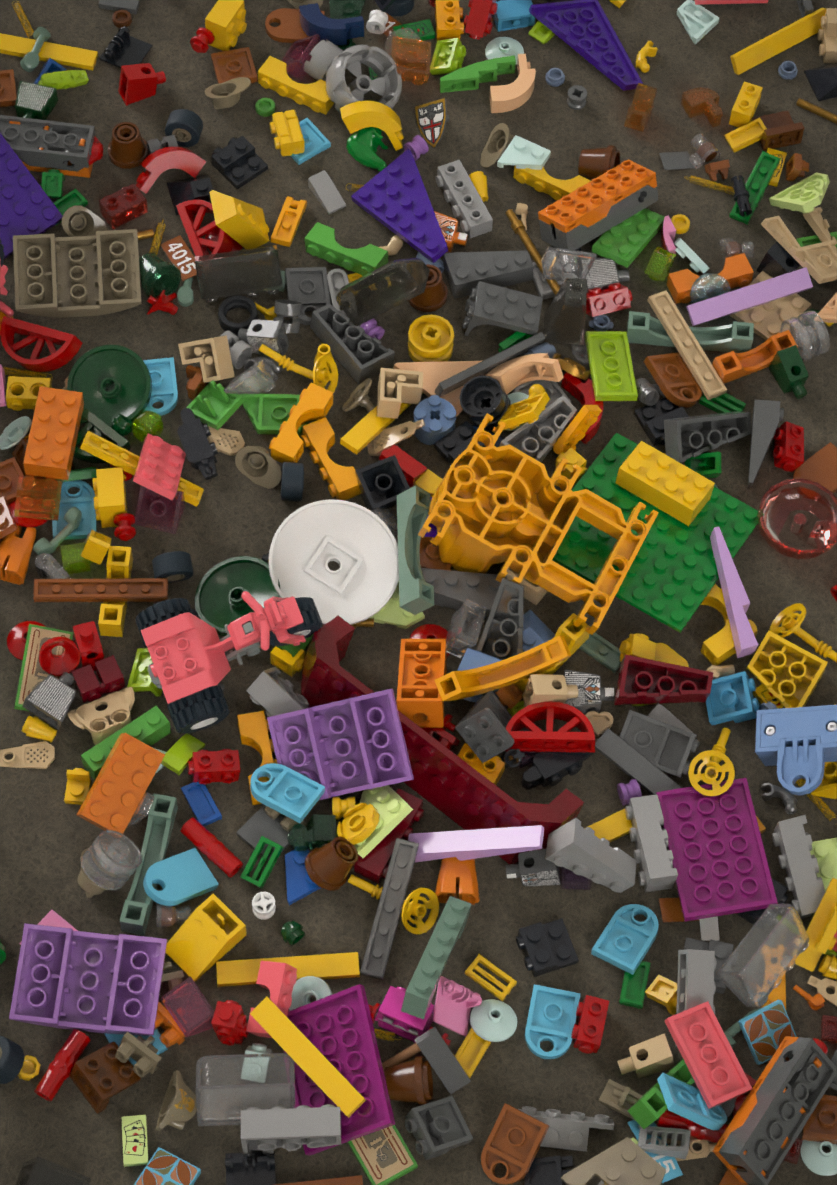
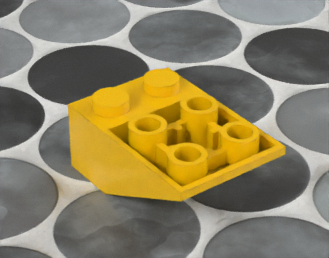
(205, 937)

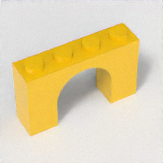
(720, 645)

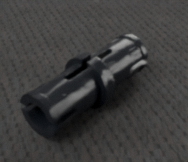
(741, 196)

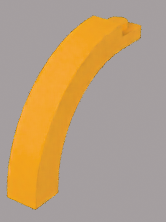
(503, 673)

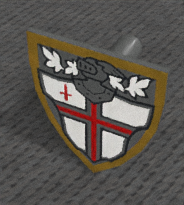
(432, 120)

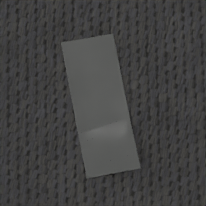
(676, 160)

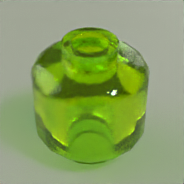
(147, 423)

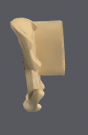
(106, 722)

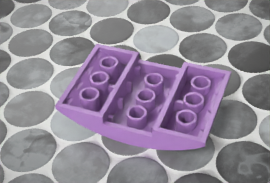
(344, 743)
(88, 980)

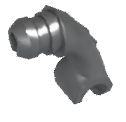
(273, 364)
(775, 791)

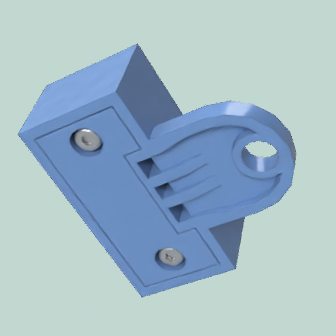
(798, 743)

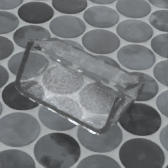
(765, 955)
(240, 1082)

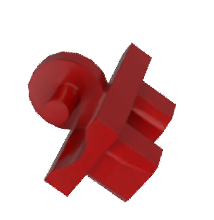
(445, 738)

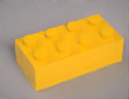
(664, 483)

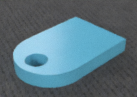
(163, 385)
(84, 502)
(286, 790)
(180, 877)
(626, 939)
(551, 1019)
(689, 1103)

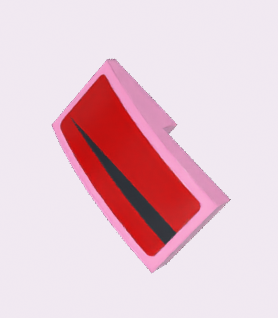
(668, 235)

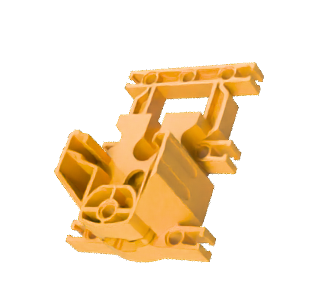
(506, 510)

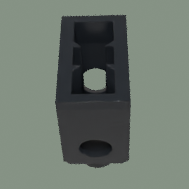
(778, 262)

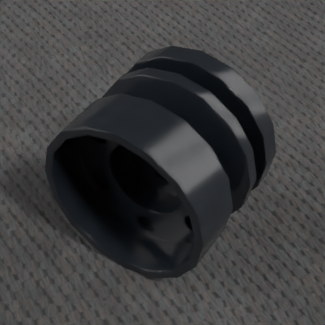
(479, 395)

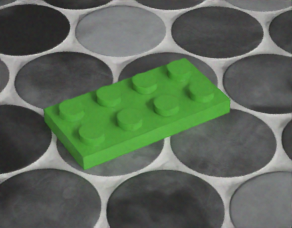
(629, 237)

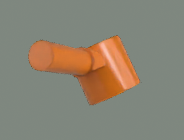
(815, 1002)

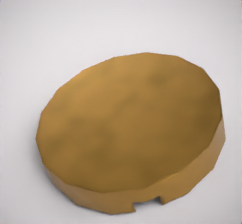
(572, 367)

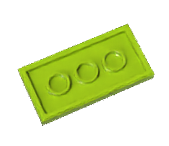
(611, 366)

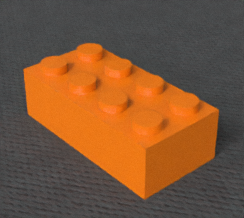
(53, 433)
(120, 784)

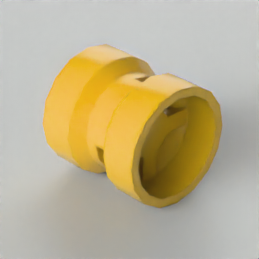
(340, 806)

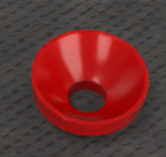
(58, 664)

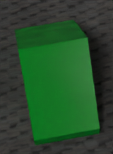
(705, 464)

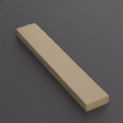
(687, 345)

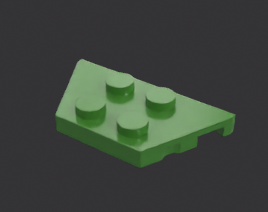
(269, 411)

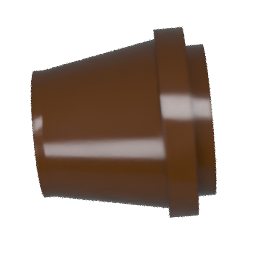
(127, 146)
(598, 161)
(434, 294)
(331, 863)
(410, 1081)

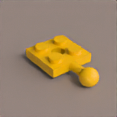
(526, 410)

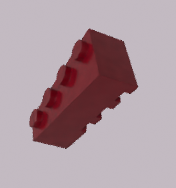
(660, 682)

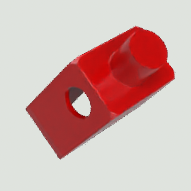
(139, 82)
(88, 642)

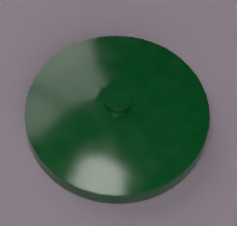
(112, 382)
(220, 590)

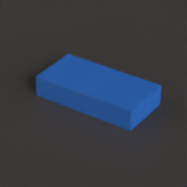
(201, 803)

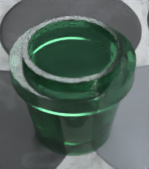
(158, 275)

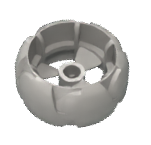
(386, 84)

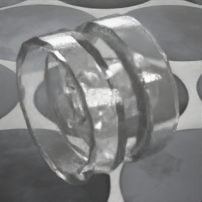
(808, 334)
(111, 860)

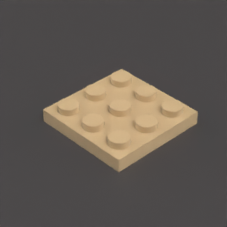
(769, 316)

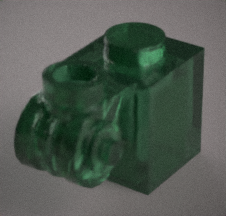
(320, 832)

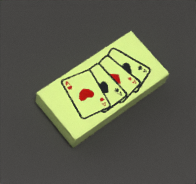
(135, 1140)

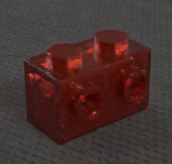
(123, 206)

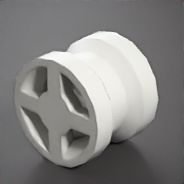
(377, 22)
(263, 900)

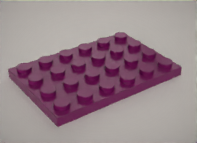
(716, 851)
(345, 1035)

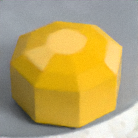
(30, 1068)

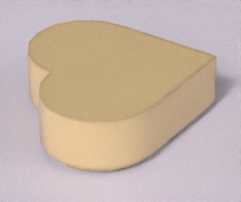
(600, 721)

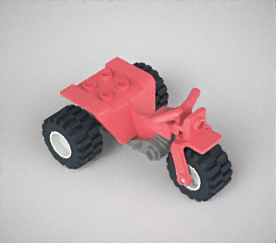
(193, 659)

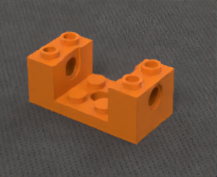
(417, 693)

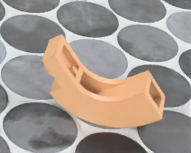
(512, 96)
(526, 369)

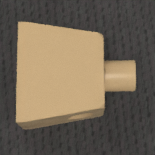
(548, 688)
(657, 1057)

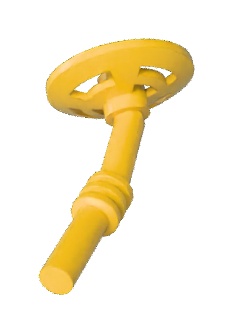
(319, 376)
(789, 623)
(711, 759)
(409, 908)

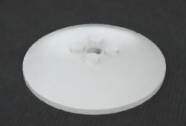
(341, 534)

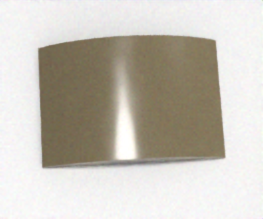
(76, 274)

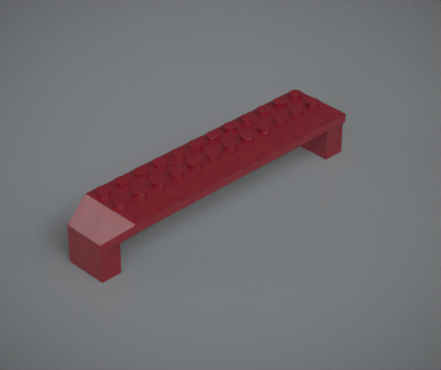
(437, 771)

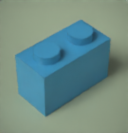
(513, 15)

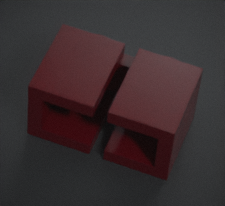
(108, 673)

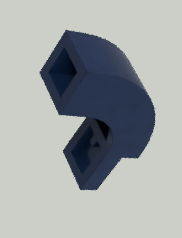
(334, 30)

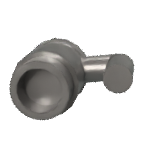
(647, 392)

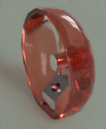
(795, 495)

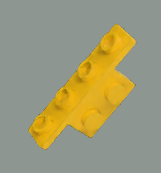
(821, 929)

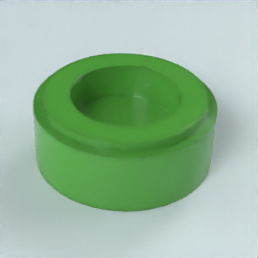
(265, 107)

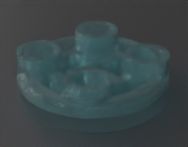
(708, 286)

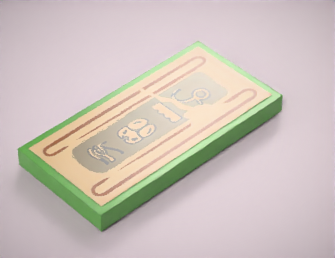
(31, 670)
(383, 1156)

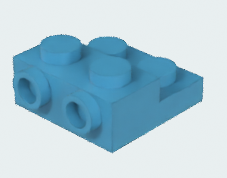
(732, 699)

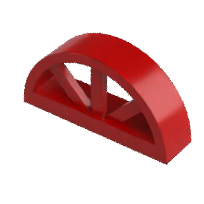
(191, 224)
(57, 359)
(550, 741)

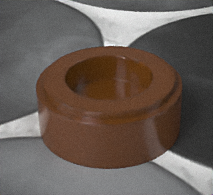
(121, 18)

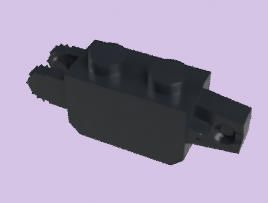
(197, 444)
(551, 767)

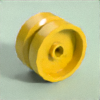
(430, 339)

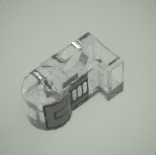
(49, 568)

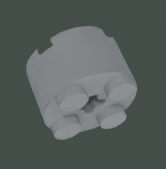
(321, 59)

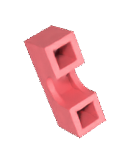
(280, 980)

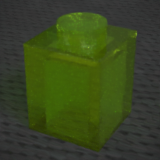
(660, 264)
(72, 558)

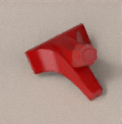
(162, 303)

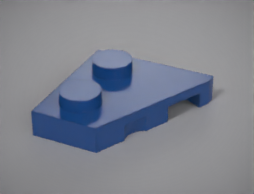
(297, 878)

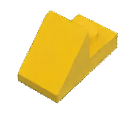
(96, 547)

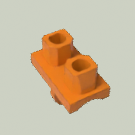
(172, 1031)

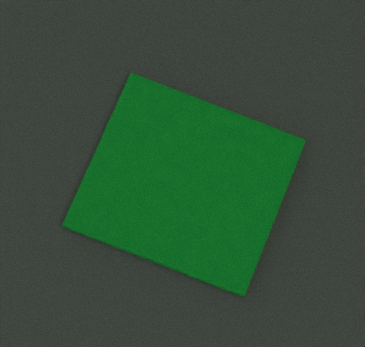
(675, 561)

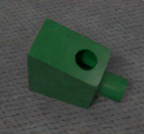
(790, 371)

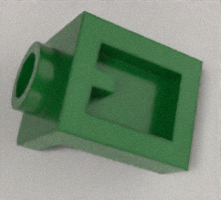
(53, 183)

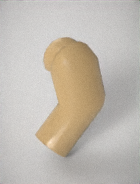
(394, 245)
(721, 671)

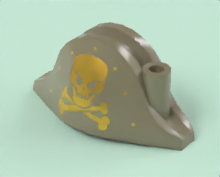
(178, 1104)

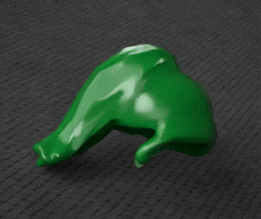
(363, 147)

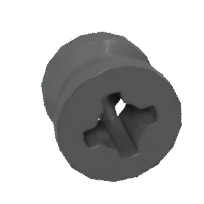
(576, 97)

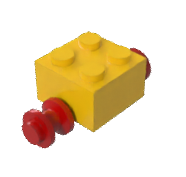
(221, 26)
(111, 501)

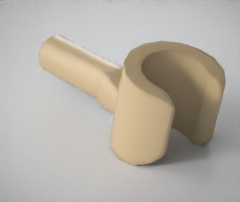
(521, 209)

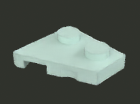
(696, 20)
(524, 155)
(684, 250)

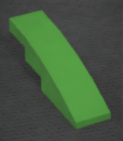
(470, 76)

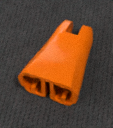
(16, 554)
(460, 874)

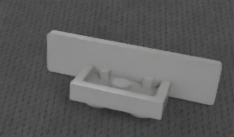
(568, 1130)

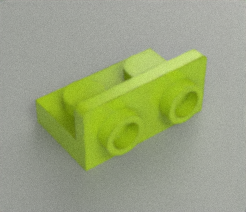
(447, 56)
(140, 677)

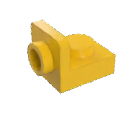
(284, 661)
(77, 786)
(664, 992)

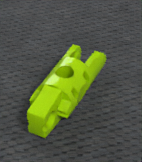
(64, 79)

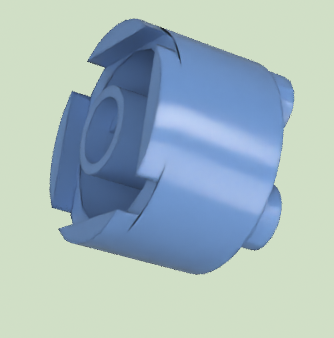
(438, 418)

